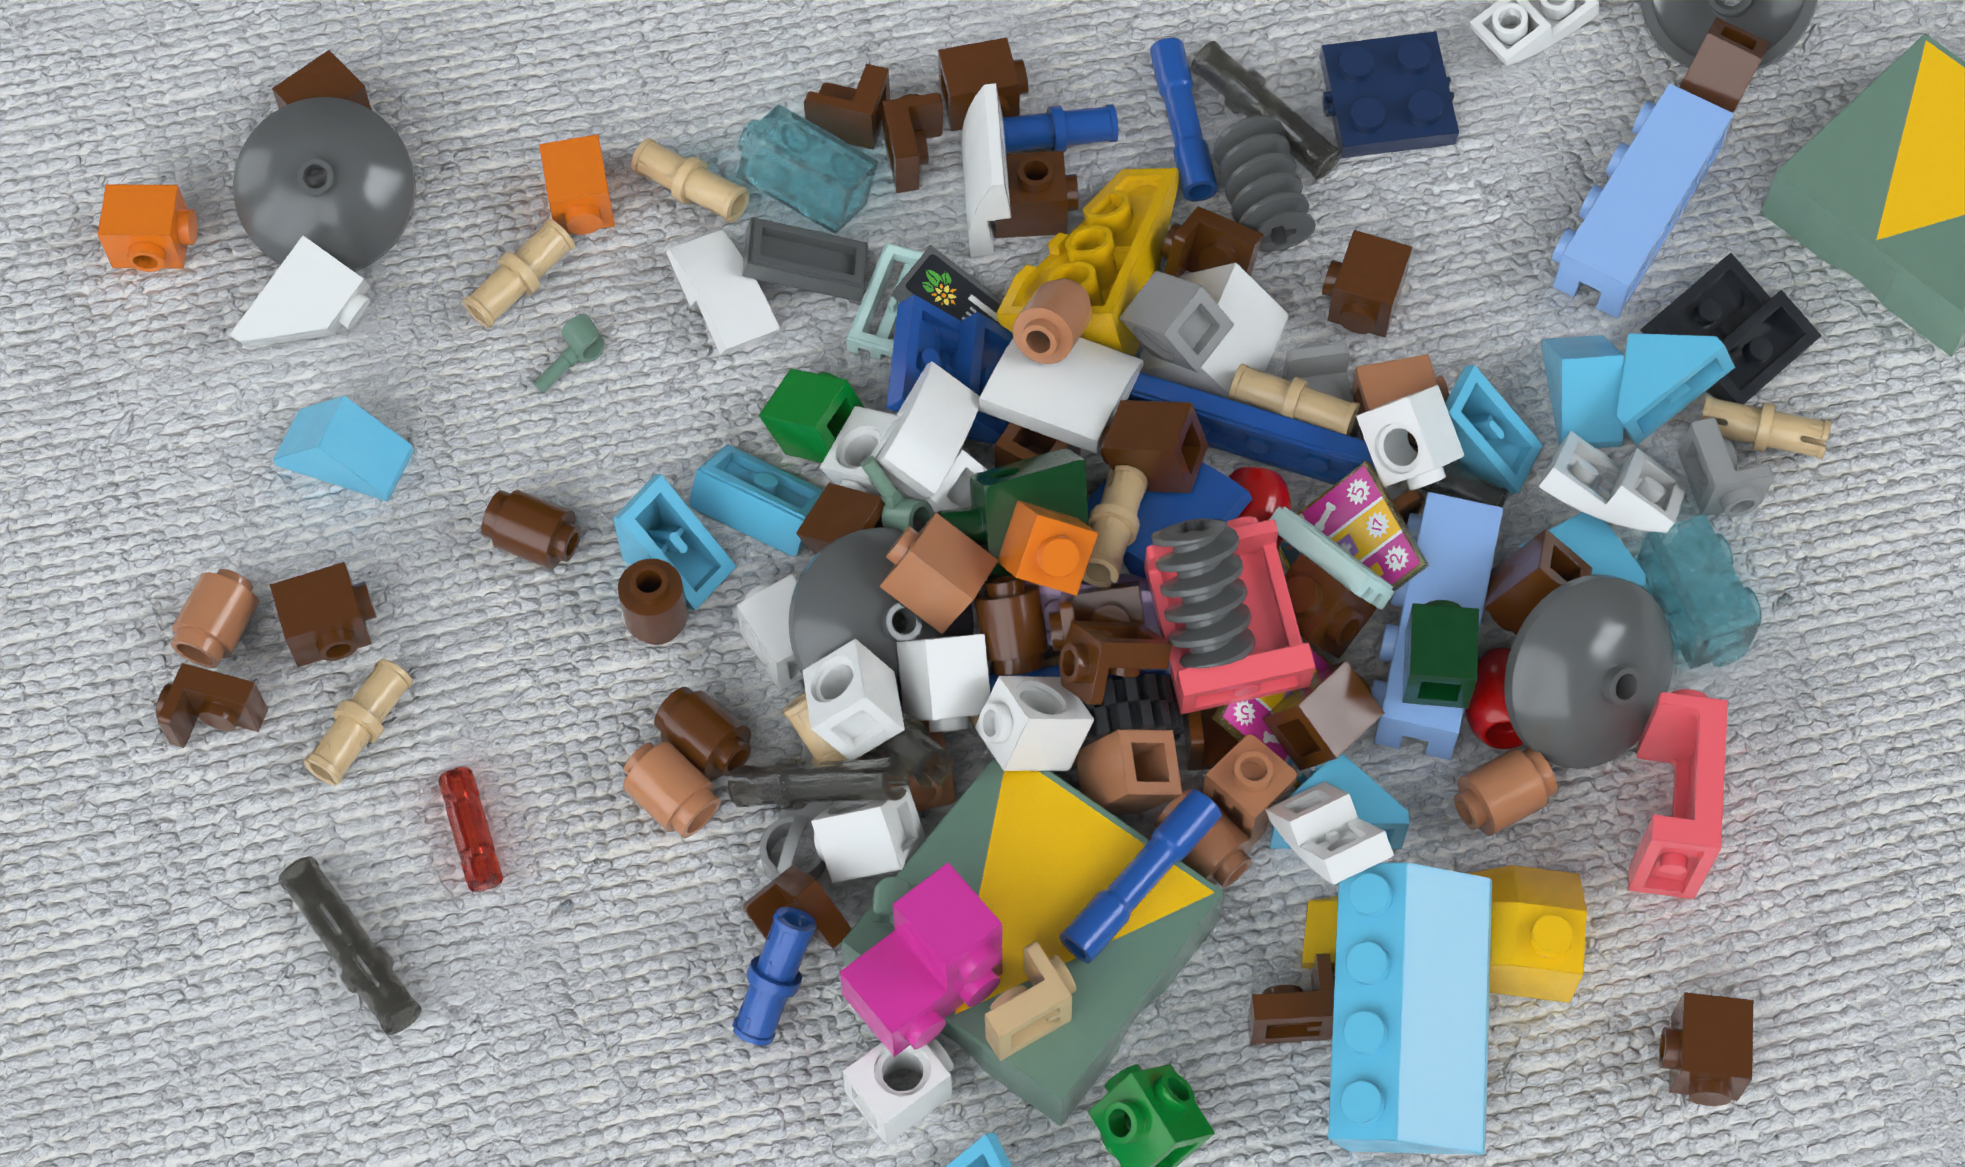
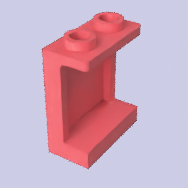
(1278, 658)
(1681, 849)

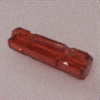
(470, 829)

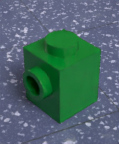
(809, 413)

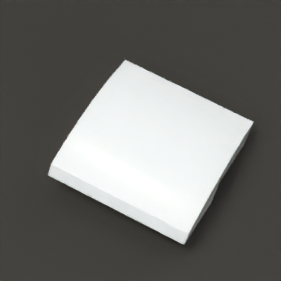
(984, 169)
(1065, 398)
(1632, 496)

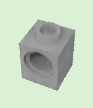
(1176, 321)

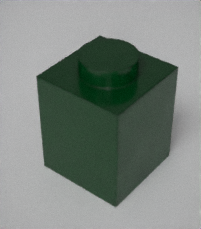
(1440, 654)

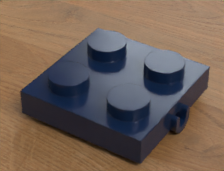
(1388, 94)

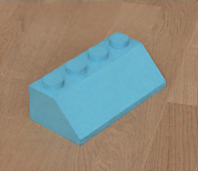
(1411, 1011)

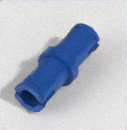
(1060, 128)
(774, 976)

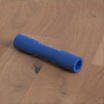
(1190, 148)
(1113, 906)

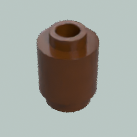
(531, 528)
(653, 601)
(1012, 625)
(703, 732)

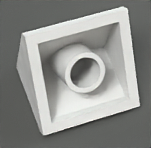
(1251, 341)

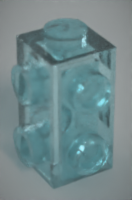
(805, 168)
(1700, 593)

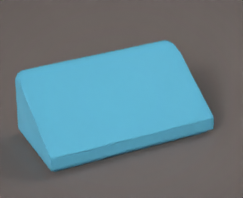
(754, 498)

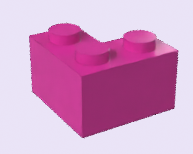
(931, 964)

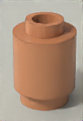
(1052, 321)
(214, 617)
(670, 788)
(1505, 790)
(1220, 853)

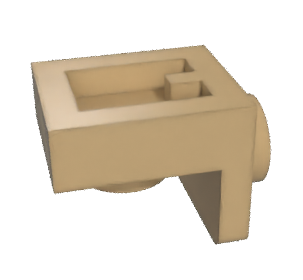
(1029, 1014)

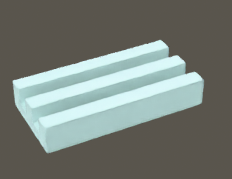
(880, 343)
(1332, 558)

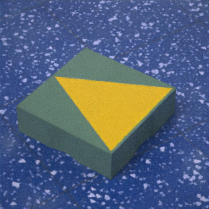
(1888, 192)
(1036, 861)

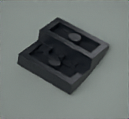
(1757, 329)

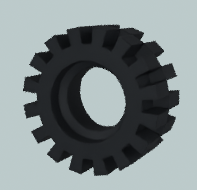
(1136, 705)

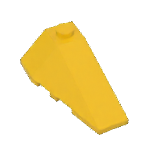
(1106, 253)
(1534, 932)

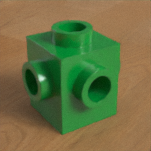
(1150, 1118)

